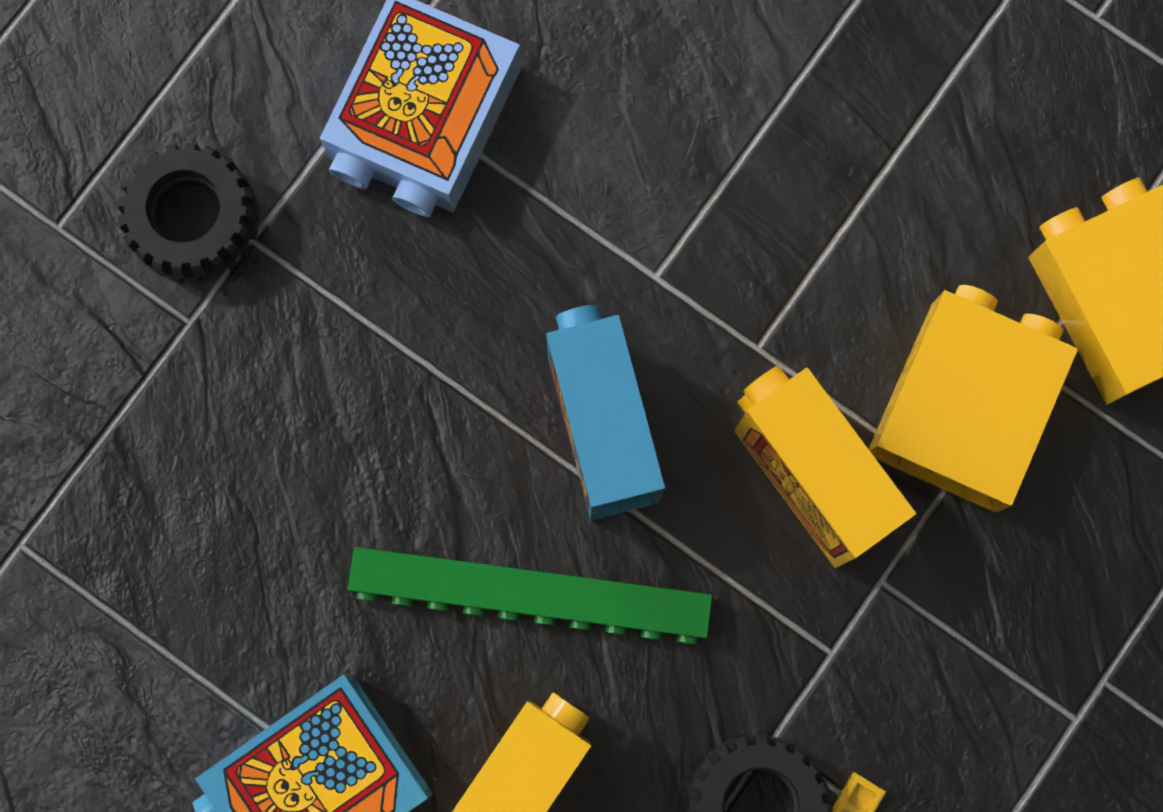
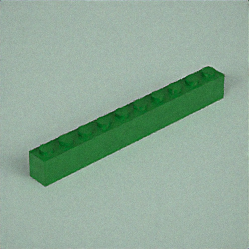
(529, 593)

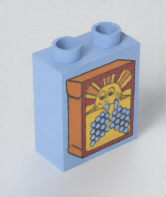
(420, 105)

